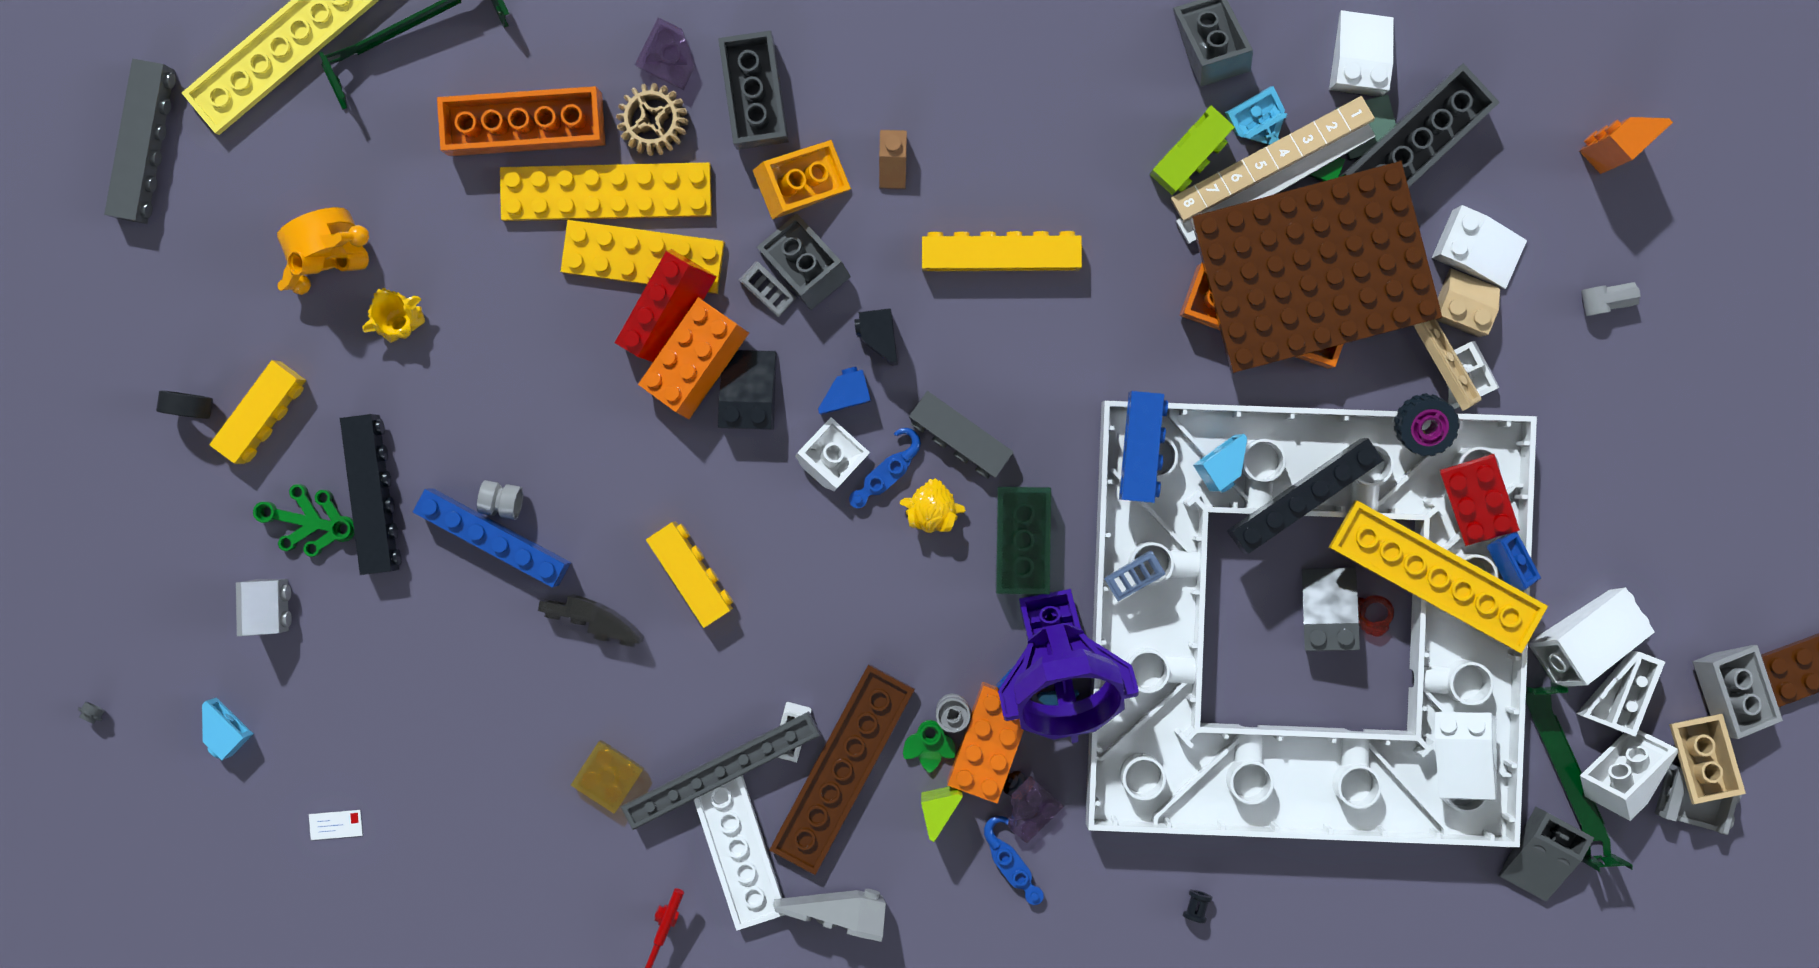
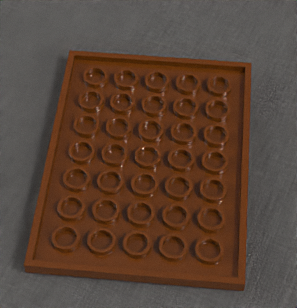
(1316, 267)

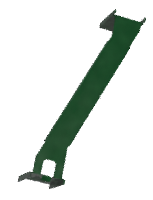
(391, 32)
(1569, 773)

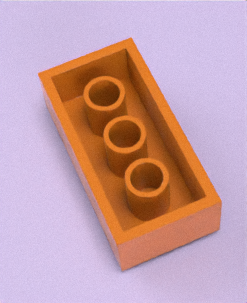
(693, 358)
(985, 748)

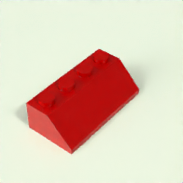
(664, 304)

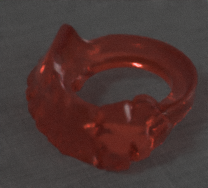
(1374, 628)

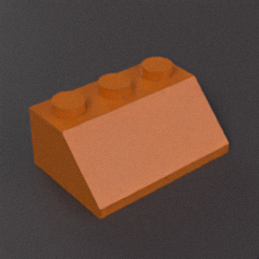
(1621, 141)

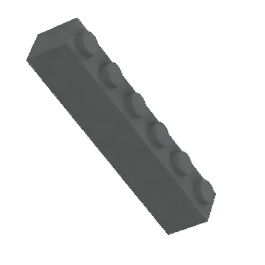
(140, 141)

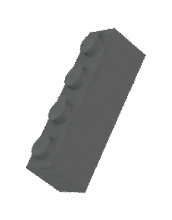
(960, 434)

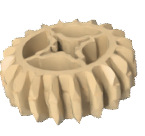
(660, 113)

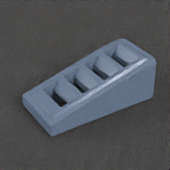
(1154, 563)

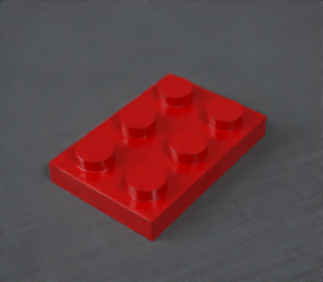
(1479, 499)

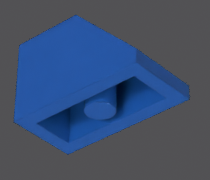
(846, 391)

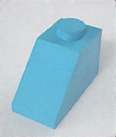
(1223, 464)
(222, 729)

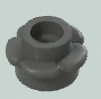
(91, 712)

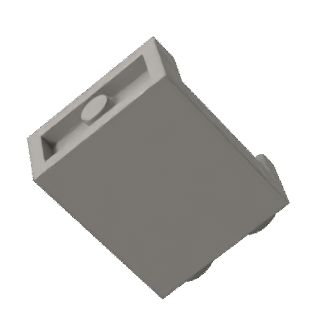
(1676, 804)

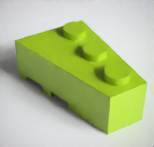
(1192, 151)

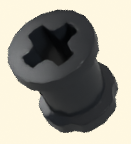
(1199, 915)

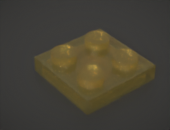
(607, 776)

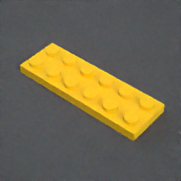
(632, 253)

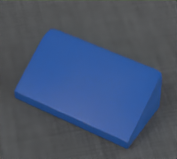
(1513, 561)

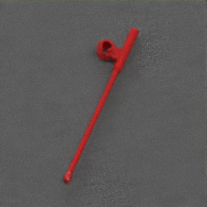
(666, 918)

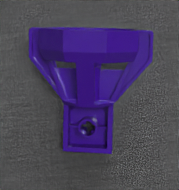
(1055, 656)

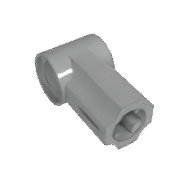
(1603, 298)

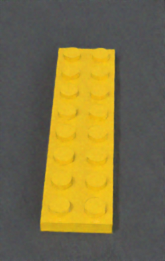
(605, 191)
(1438, 576)

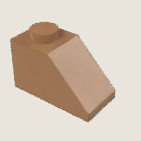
(892, 159)

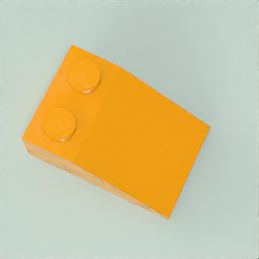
(801, 179)

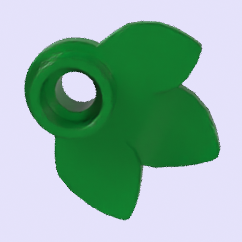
(929, 749)

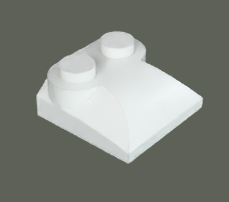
(831, 455)

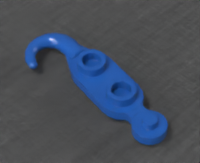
(887, 472)
(1011, 863)

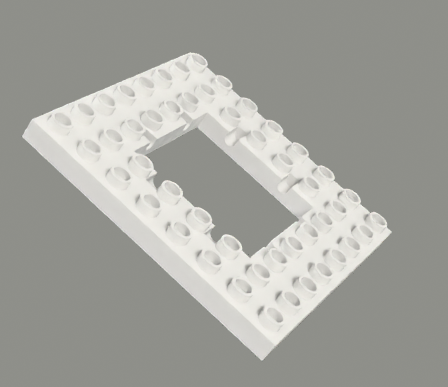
(1179, 776)

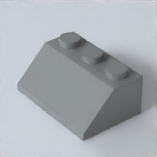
(1738, 688)

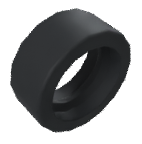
(184, 404)

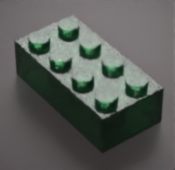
(1023, 540)

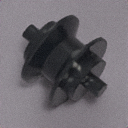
(1013, 782)

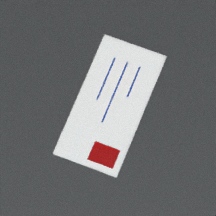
(335, 824)

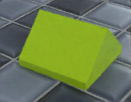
(938, 808)

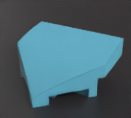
(1259, 117)

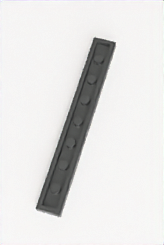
(720, 770)

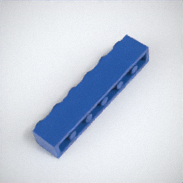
(491, 537)

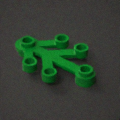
(310, 521)

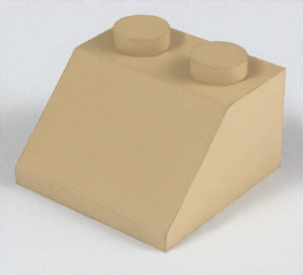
(1468, 303)

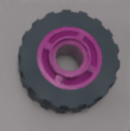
(1439, 433)

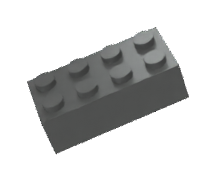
(753, 90)

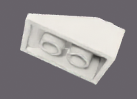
(1363, 54)
(1479, 246)
(1466, 755)
(1628, 773)

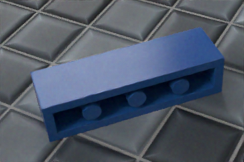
(1142, 445)

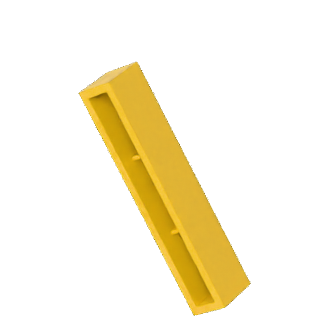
(1002, 252)

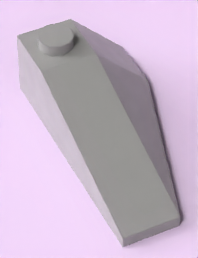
(854, 910)

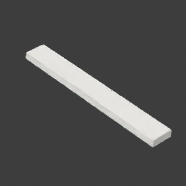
(1289, 175)

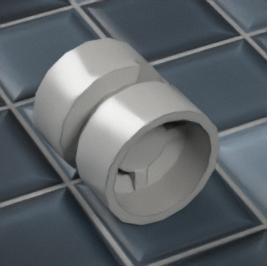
(504, 500)
(952, 713)

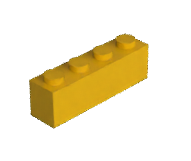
(258, 413)
(689, 573)

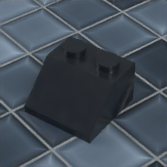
(878, 333)

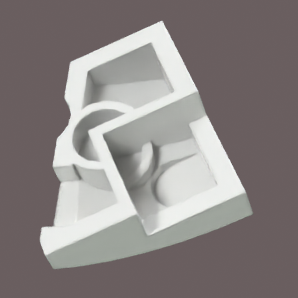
(1477, 370)

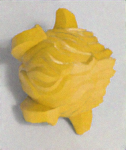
(394, 315)
(932, 508)

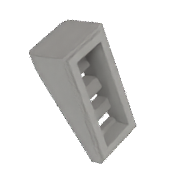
(751, 272)

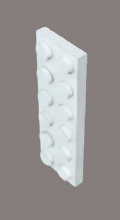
(739, 853)

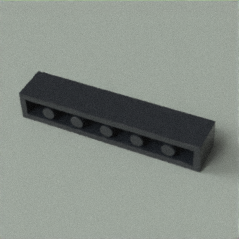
(370, 494)
(1305, 495)

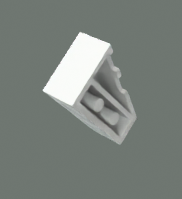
(1625, 693)

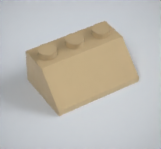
(1707, 759)

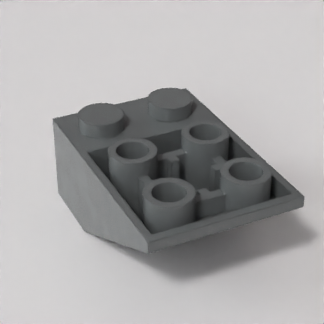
(1545, 855)

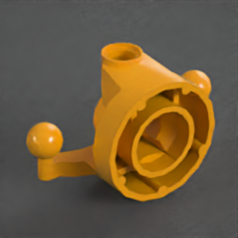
(320, 243)

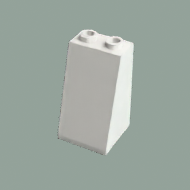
(1591, 639)

